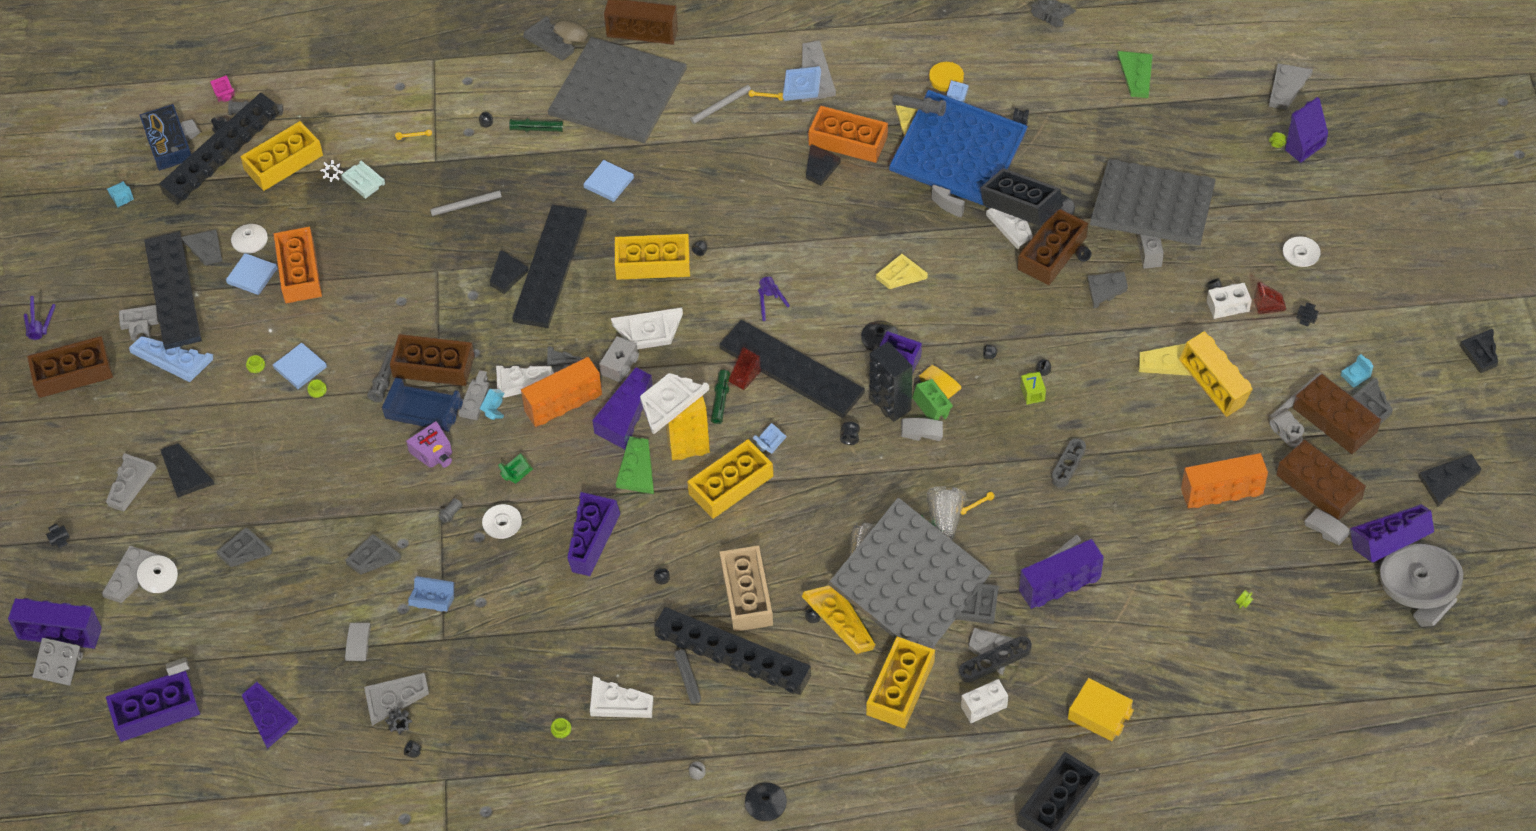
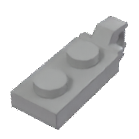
(475, 396)

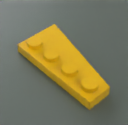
(840, 617)

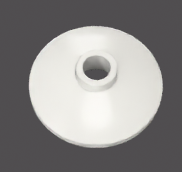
(249, 238)
(1301, 251)
(502, 515)
(157, 582)

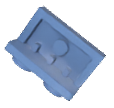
(432, 594)

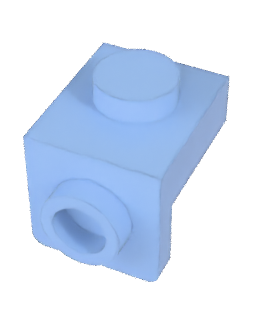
(957, 91)
(770, 439)

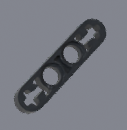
(993, 656)

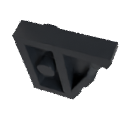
(820, 165)
(507, 272)
(1481, 350)

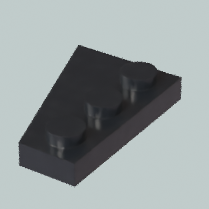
(184, 471)
(1449, 477)

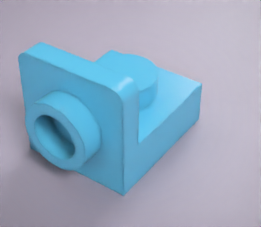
(120, 194)
(1358, 371)
(491, 403)

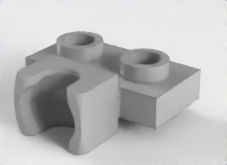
(138, 320)

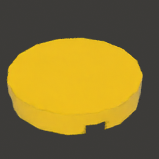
(943, 73)

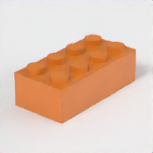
(848, 134)
(297, 265)
(561, 392)
(1224, 481)

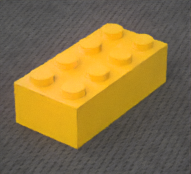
(281, 155)
(652, 256)
(1215, 373)
(689, 432)
(730, 478)
(900, 682)

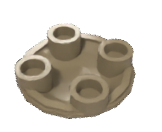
(570, 32)

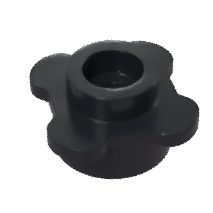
(218, 123)

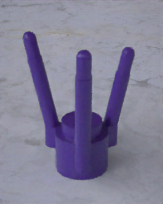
(769, 288)
(35, 329)

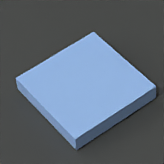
(802, 83)
(608, 180)
(251, 274)
(299, 365)

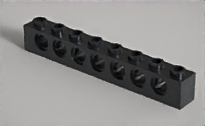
(223, 138)
(744, 649)

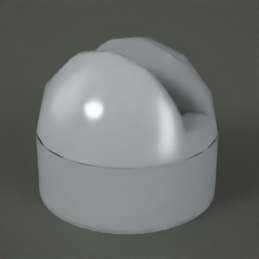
(694, 772)

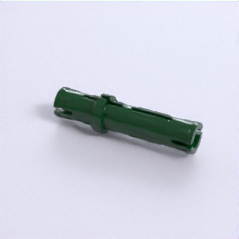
(536, 125)
(721, 390)

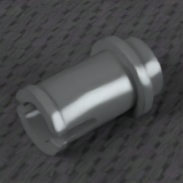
(450, 510)

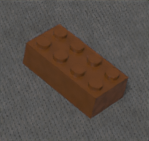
(641, 21)
(1052, 246)
(432, 360)
(70, 367)
(1336, 414)
(1320, 480)

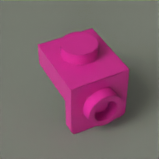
(222, 89)

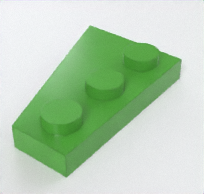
(1137, 72)
(635, 469)

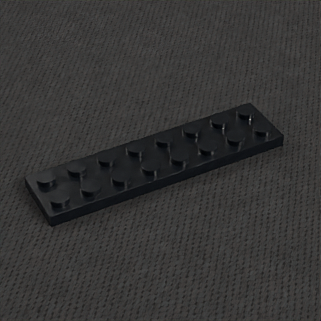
(549, 266)
(172, 290)
(794, 369)

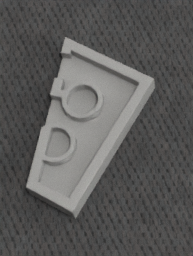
(1287, 84)
(130, 480)
(124, 579)
(394, 694)

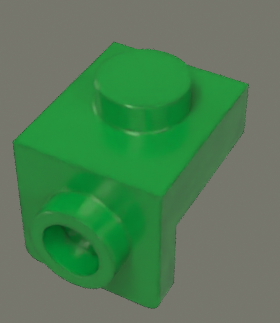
(516, 469)

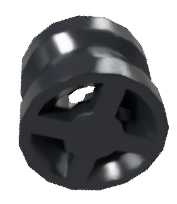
(1021, 116)
(849, 433)

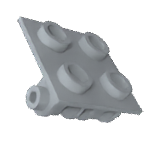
(56, 661)

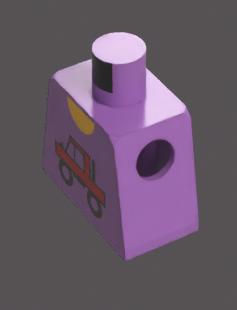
(431, 446)

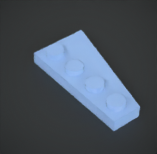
(175, 360)

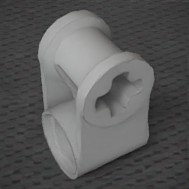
(1287, 428)

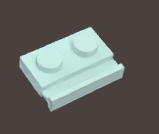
(363, 179)

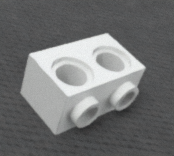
(1229, 300)
(984, 701)

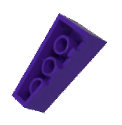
(623, 410)

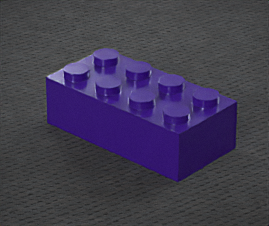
(1061, 574)
(55, 621)
(152, 705)

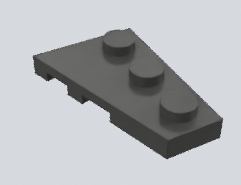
(544, 37)

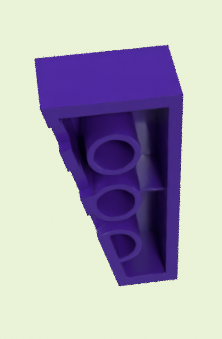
(591, 531)
(1391, 532)

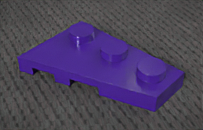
(268, 714)

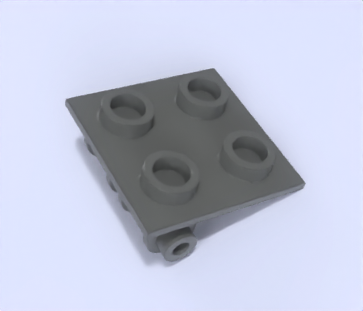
(1051, 11)

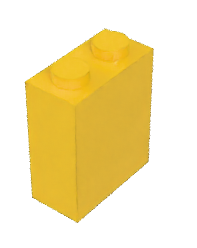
(1101, 710)

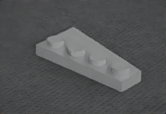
(813, 57)

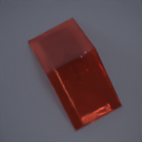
(1268, 300)
(745, 369)

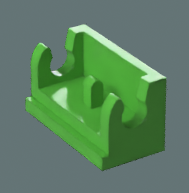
(931, 400)

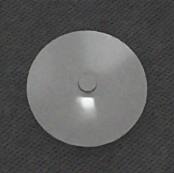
(1421, 576)

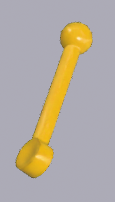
(751, 93)
(399, 136)
(990, 496)

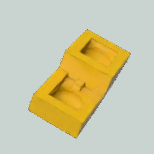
(942, 379)

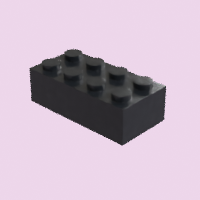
(1021, 196)
(890, 382)
(1059, 796)

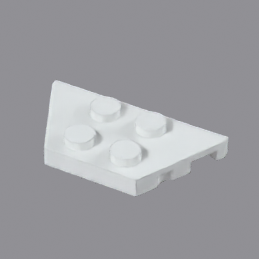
(649, 328)
(669, 399)

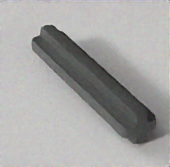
(687, 676)

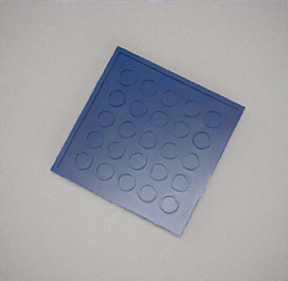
(957, 148)

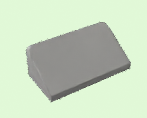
(1431, 616)

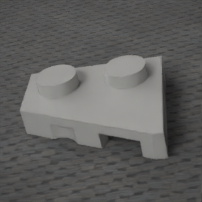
(983, 641)

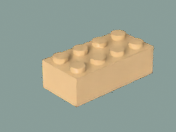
(746, 588)

